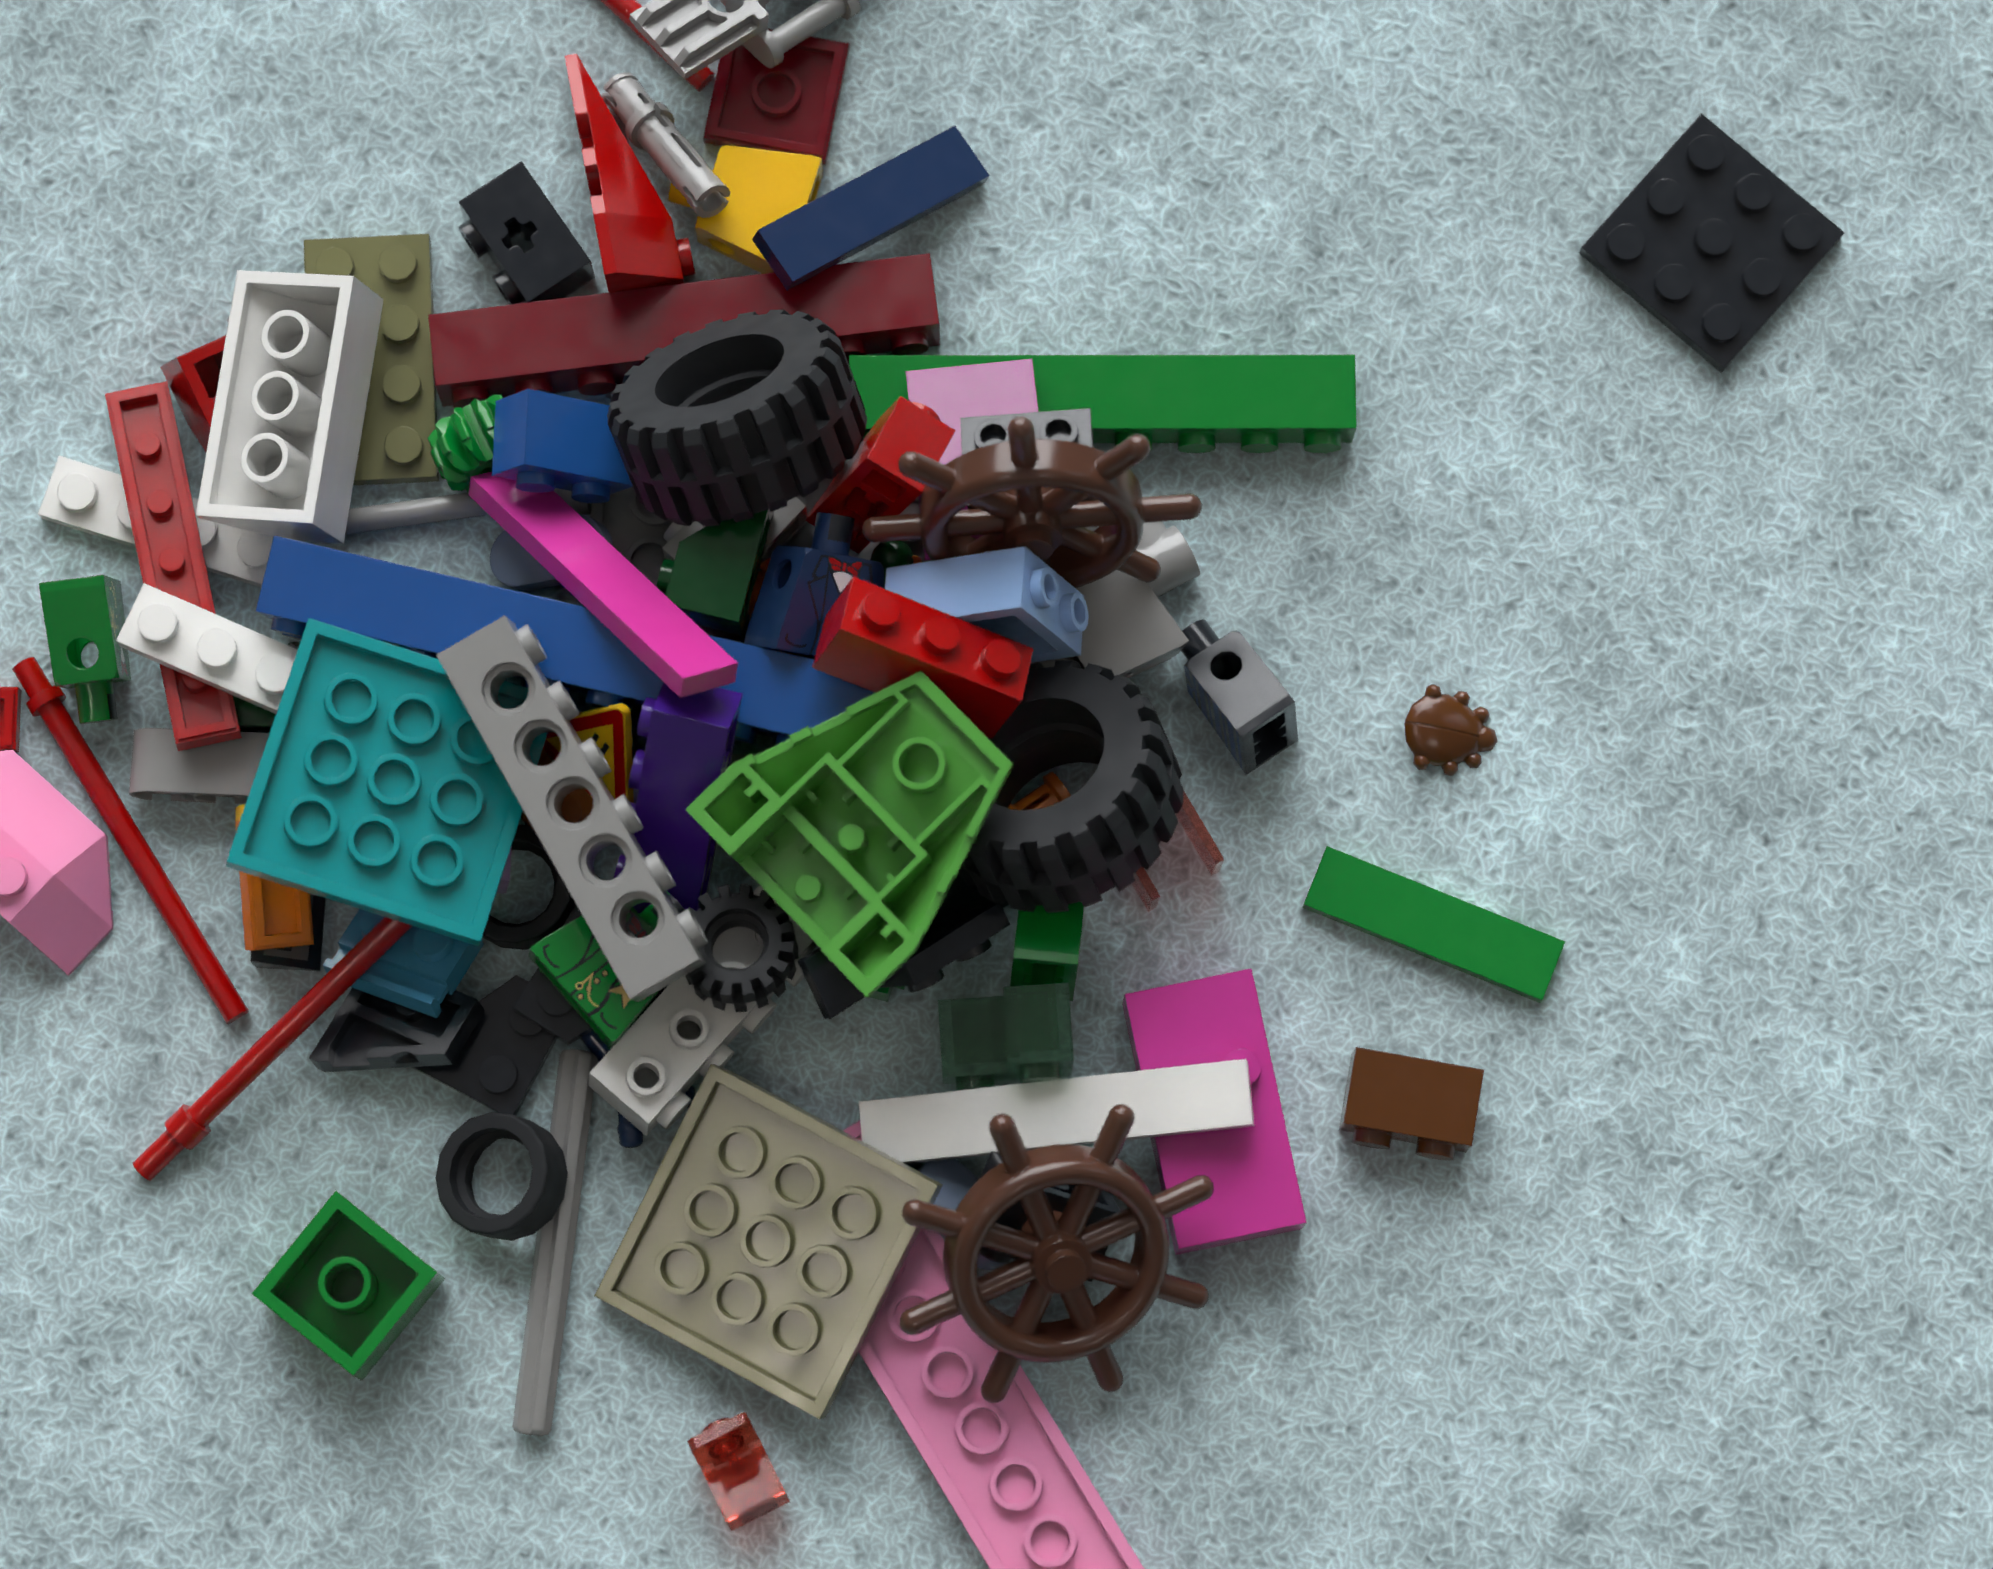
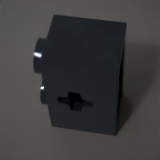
(516, 206)

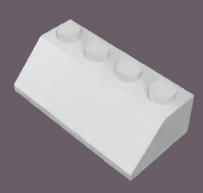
(290, 405)

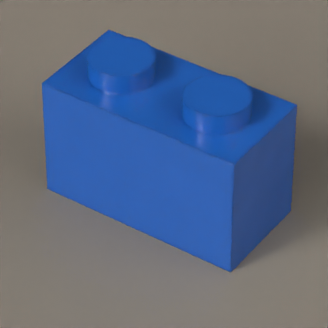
(557, 444)

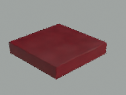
(780, 106)

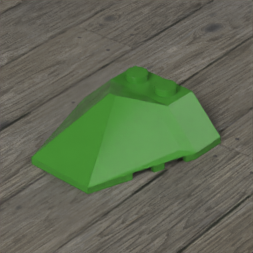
(861, 821)

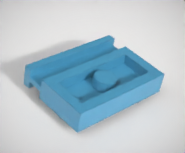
(414, 970)

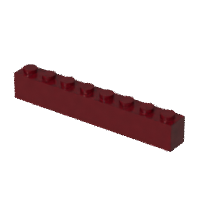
(599, 337)

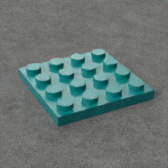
(381, 788)

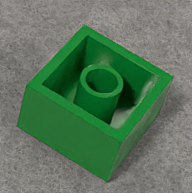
(348, 1286)

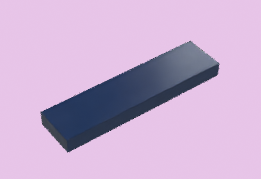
(870, 207)

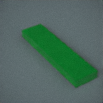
(1433, 924)

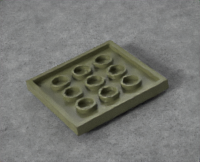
(767, 1241)

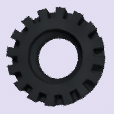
(771, 968)

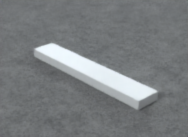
(1060, 1111)

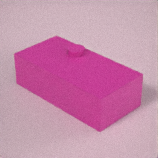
(1249, 1166)

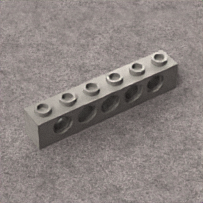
(477, 670)

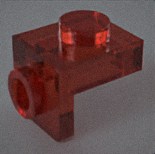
(738, 1470)

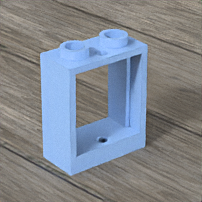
(1002, 593)

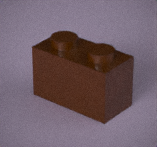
(1411, 1103)

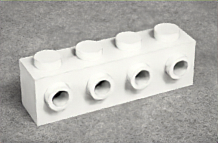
(682, 1037)

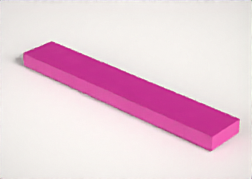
(607, 585)

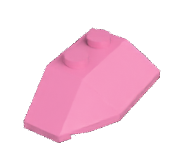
(51, 867)

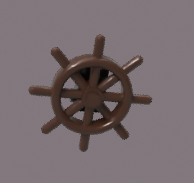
(1036, 487)
(1056, 1220)

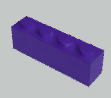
(684, 754)

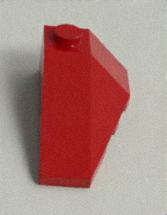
(628, 215)

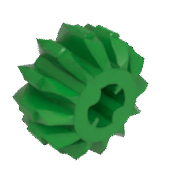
(465, 442)

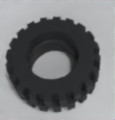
(737, 418)
(1104, 828)

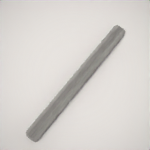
(555, 1252)

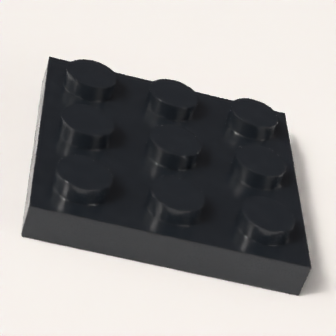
(1711, 243)

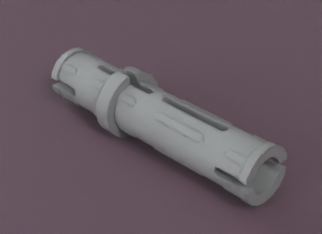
(652, 128)

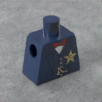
(804, 586)

